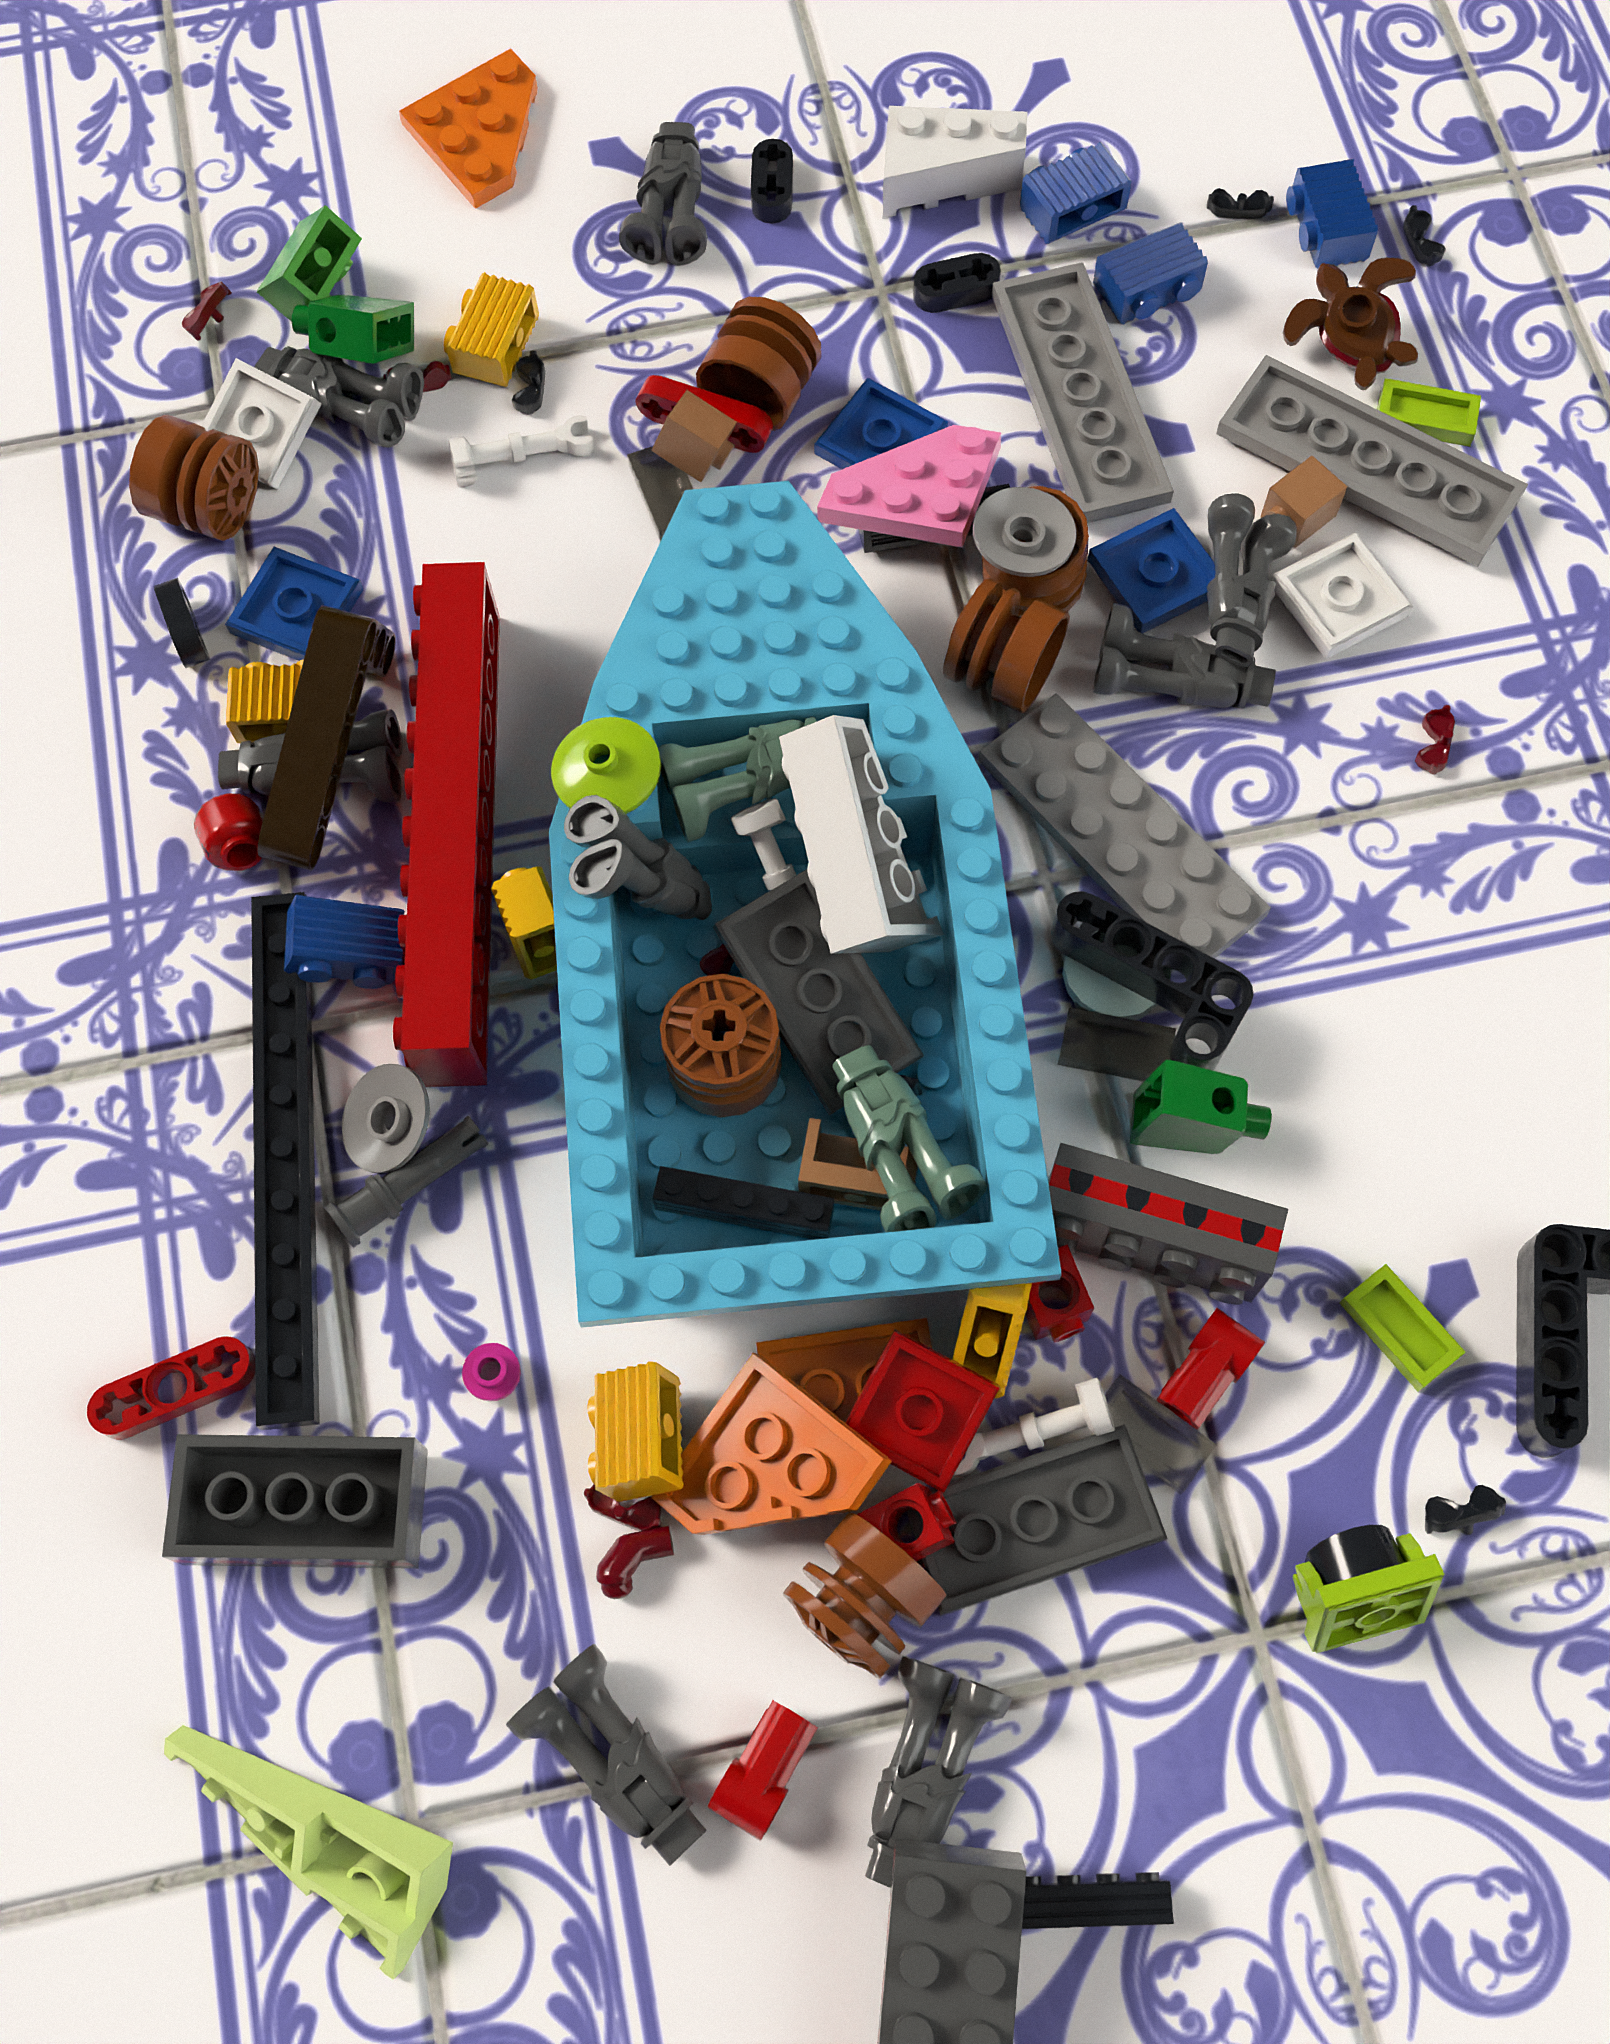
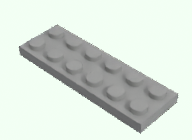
(1081, 392)
(1380, 459)
(1121, 829)

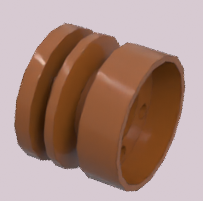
(762, 357)
(193, 477)
(1060, 587)
(999, 642)
(726, 1074)
(864, 1595)

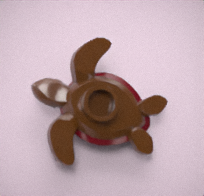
(1357, 321)

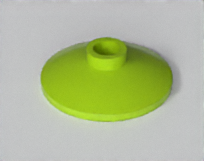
(623, 779)

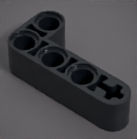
(1144, 973)
(1564, 1343)

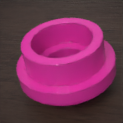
(503, 1384)

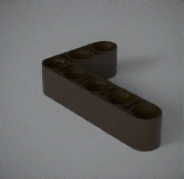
(319, 731)

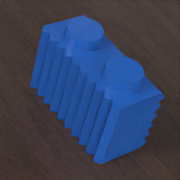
(1074, 192)
(1332, 213)
(1150, 273)
(342, 941)

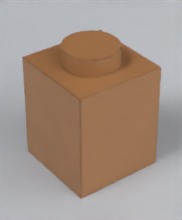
(695, 437)
(1307, 496)

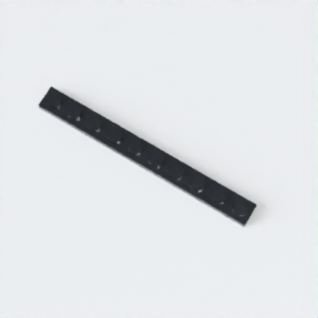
(283, 1179)

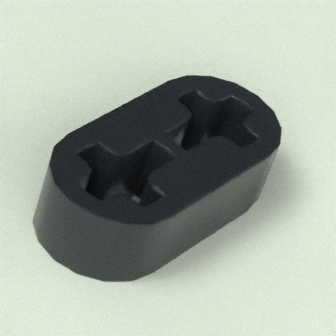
(778, 181)
(956, 282)
(181, 623)

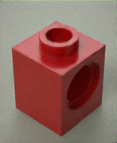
(1063, 1322)
(935, 1513)

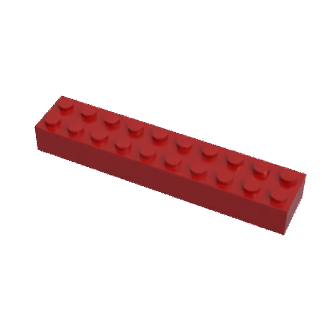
(449, 828)

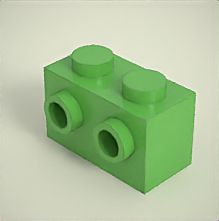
(310, 262)

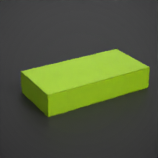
(1433, 410)
(1402, 1327)

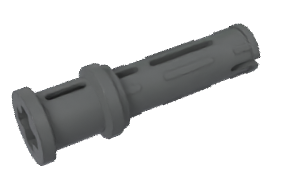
(384, 1195)

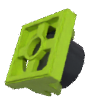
(1353, 1586)

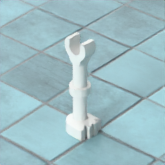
(517, 447)
(757, 823)
(1032, 1430)

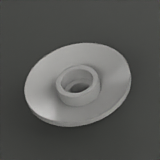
(1026, 516)
(385, 1118)

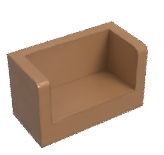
(836, 1170)

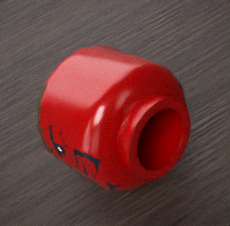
(229, 831)

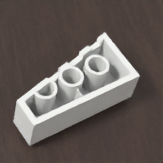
(853, 840)

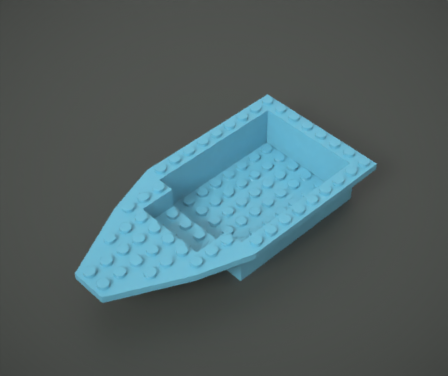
(733, 630)

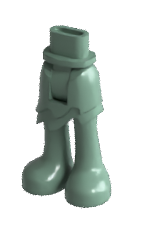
(760, 780)
(884, 1119)

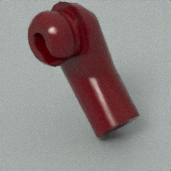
(625, 1556)

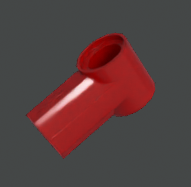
(1215, 1360)
(758, 1780)

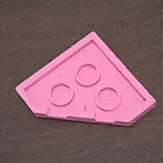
(917, 489)

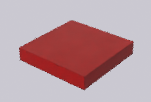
(921, 1409)

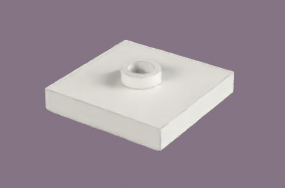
(265, 414)
(1341, 595)

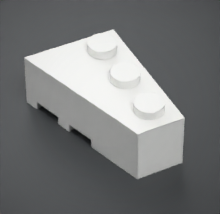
(951, 154)

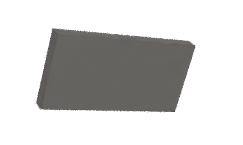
(820, 998)
(1042, 1519)

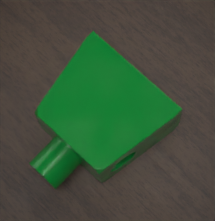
(357, 327)
(1195, 1110)

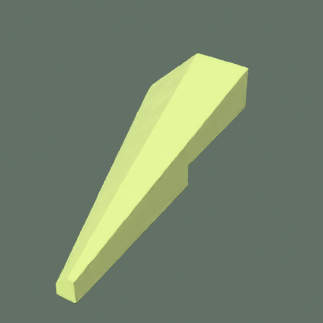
(358, 1858)

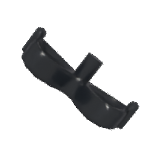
(1253, 207)
(1415, 227)
(531, 371)
(1446, 1515)

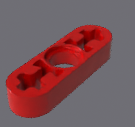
(661, 395)
(137, 1419)

